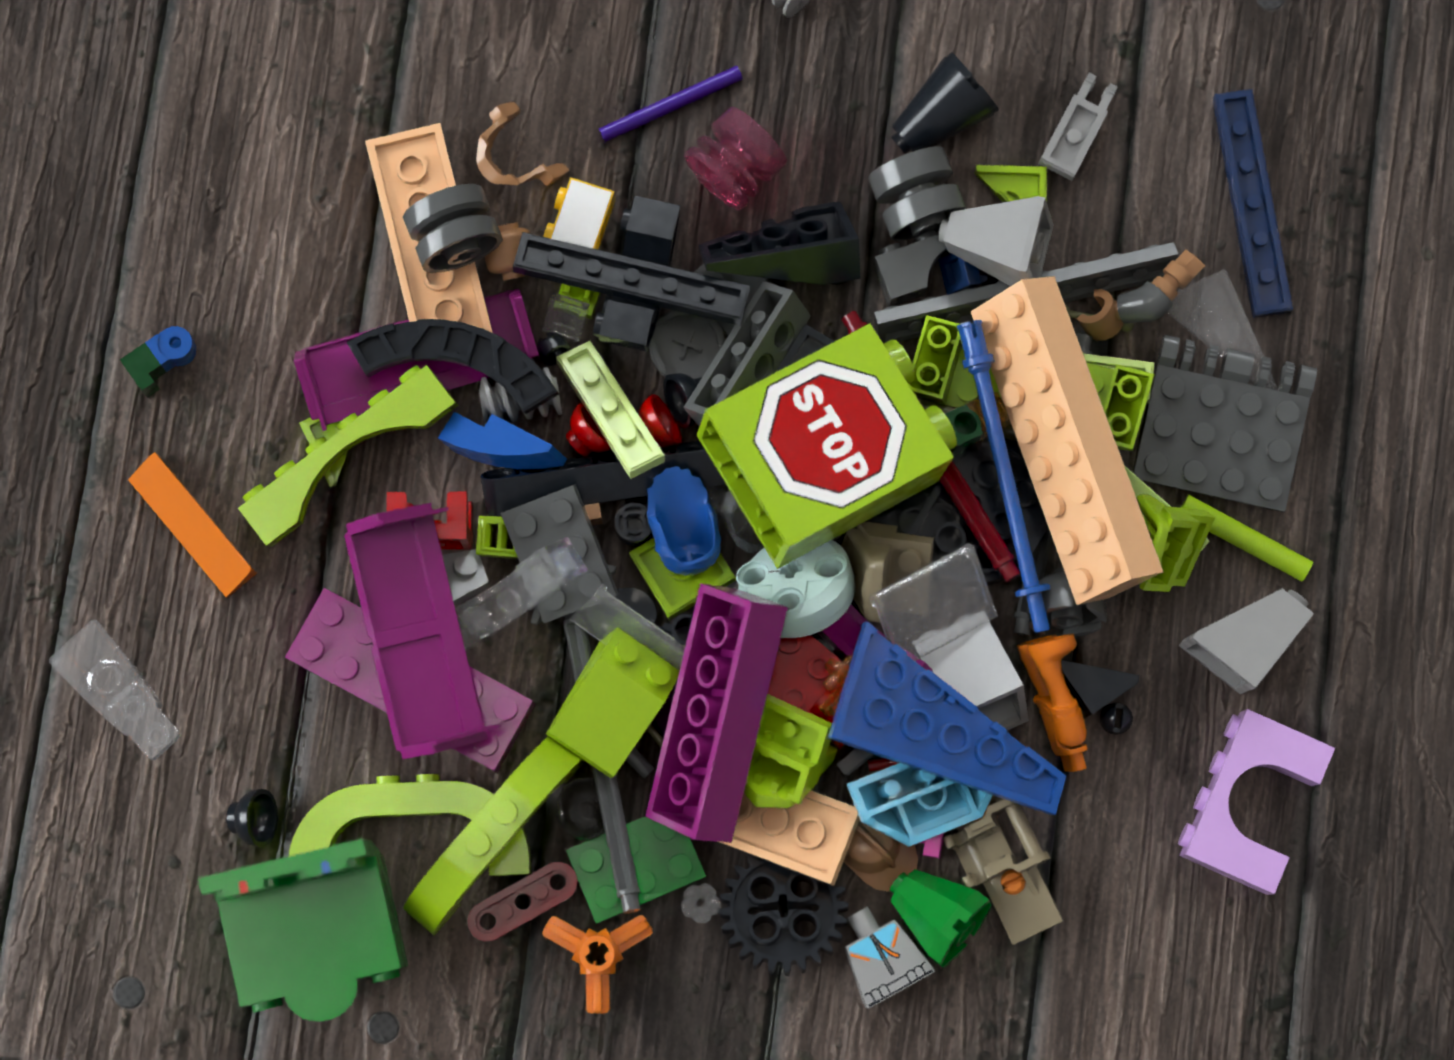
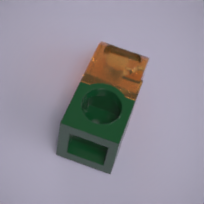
(970, 424)

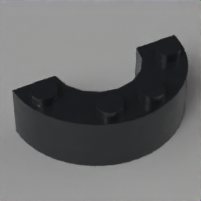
(649, 237)

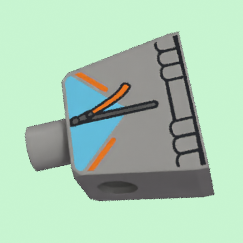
(883, 958)

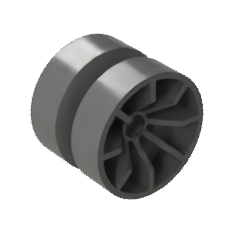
(917, 191)

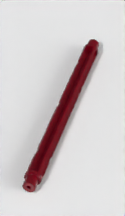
(965, 501)

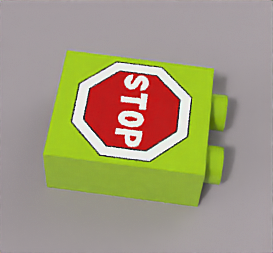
(827, 443)

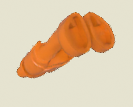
(1055, 703)

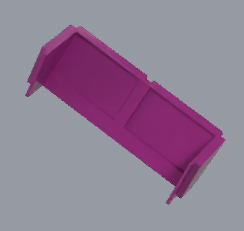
(338, 386)
(414, 631)

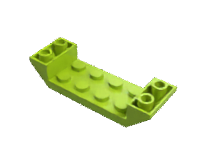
(946, 382)

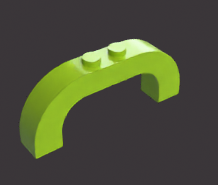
(395, 799)
(489, 833)

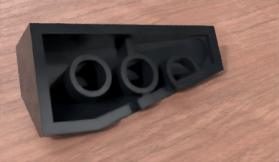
(808, 248)

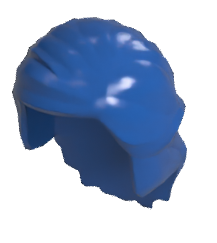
(683, 522)

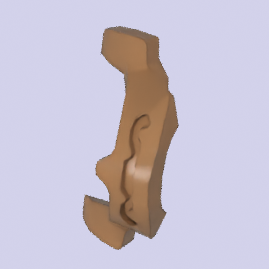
(501, 116)

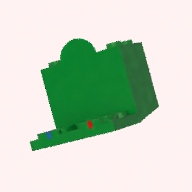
(309, 928)

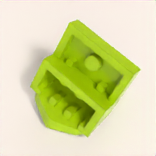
(1177, 538)
(787, 755)

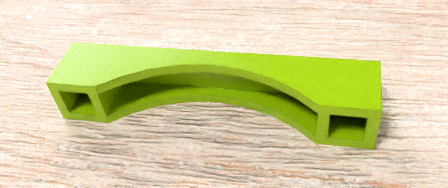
(284, 502)

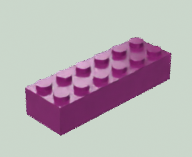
(339, 651)
(716, 713)

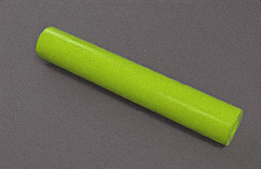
(1253, 541)

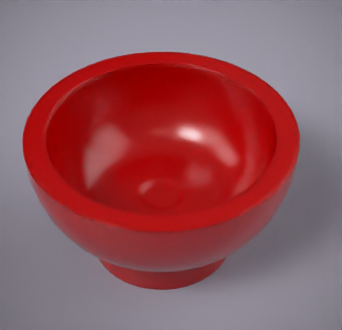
(660, 421)
(584, 433)

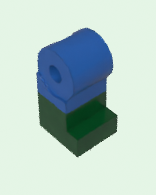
(159, 355)

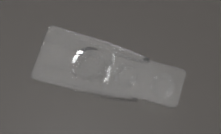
(115, 688)

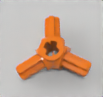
(579, 944)

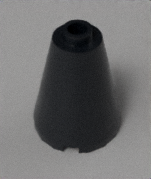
(943, 107)

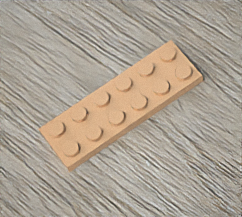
(405, 171)

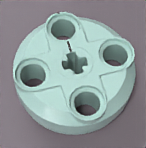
(812, 587)

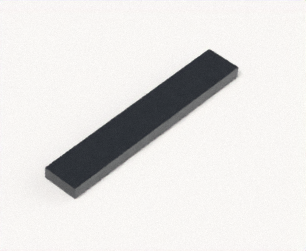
(631, 278)

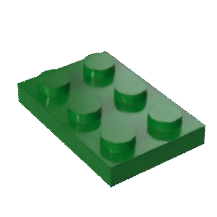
(661, 860)

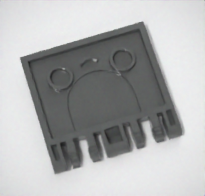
(1221, 431)

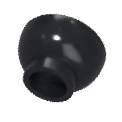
(677, 391)
(254, 817)

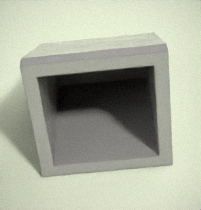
(1250, 640)
(982, 674)

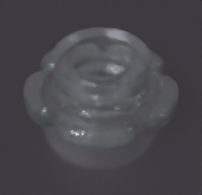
(692, 895)

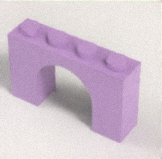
(1213, 836)

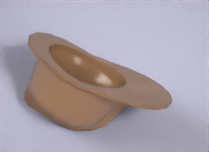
(879, 857)

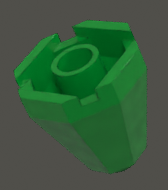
(939, 913)

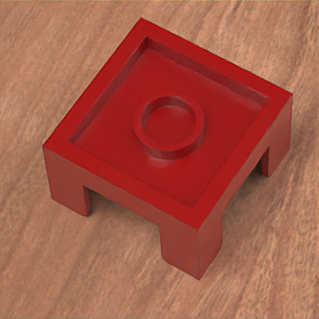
(458, 529)

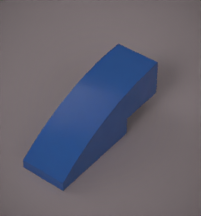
(499, 444)

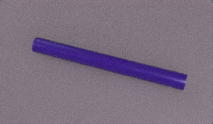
(670, 103)

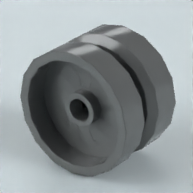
(452, 228)

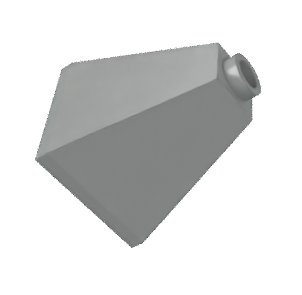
(1001, 238)

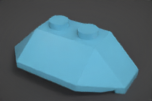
(915, 803)

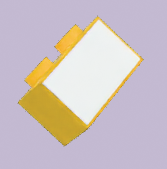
(581, 214)

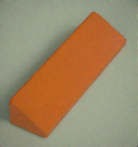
(191, 525)

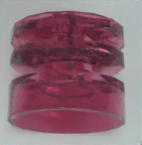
(741, 152)

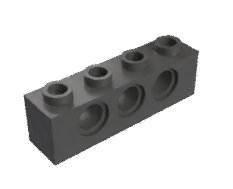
(752, 349)

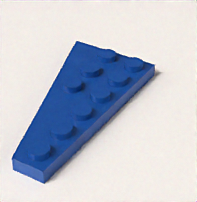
(924, 723)

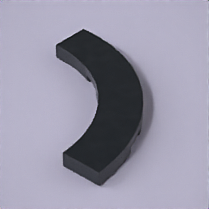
(456, 344)

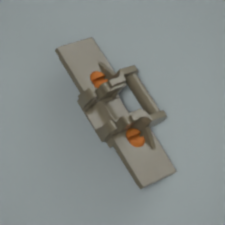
(1013, 887)

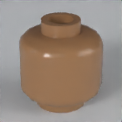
(503, 257)

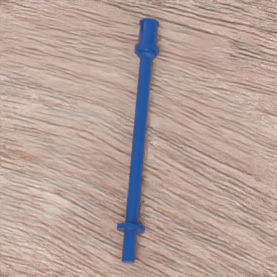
(978, 363)

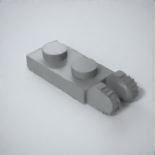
(1076, 130)

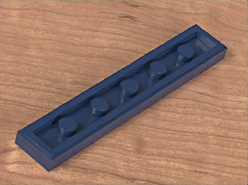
(1252, 203)

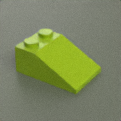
(613, 702)

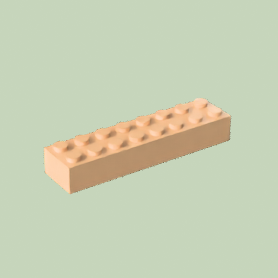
(1066, 441)

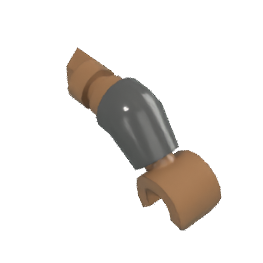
(1142, 304)

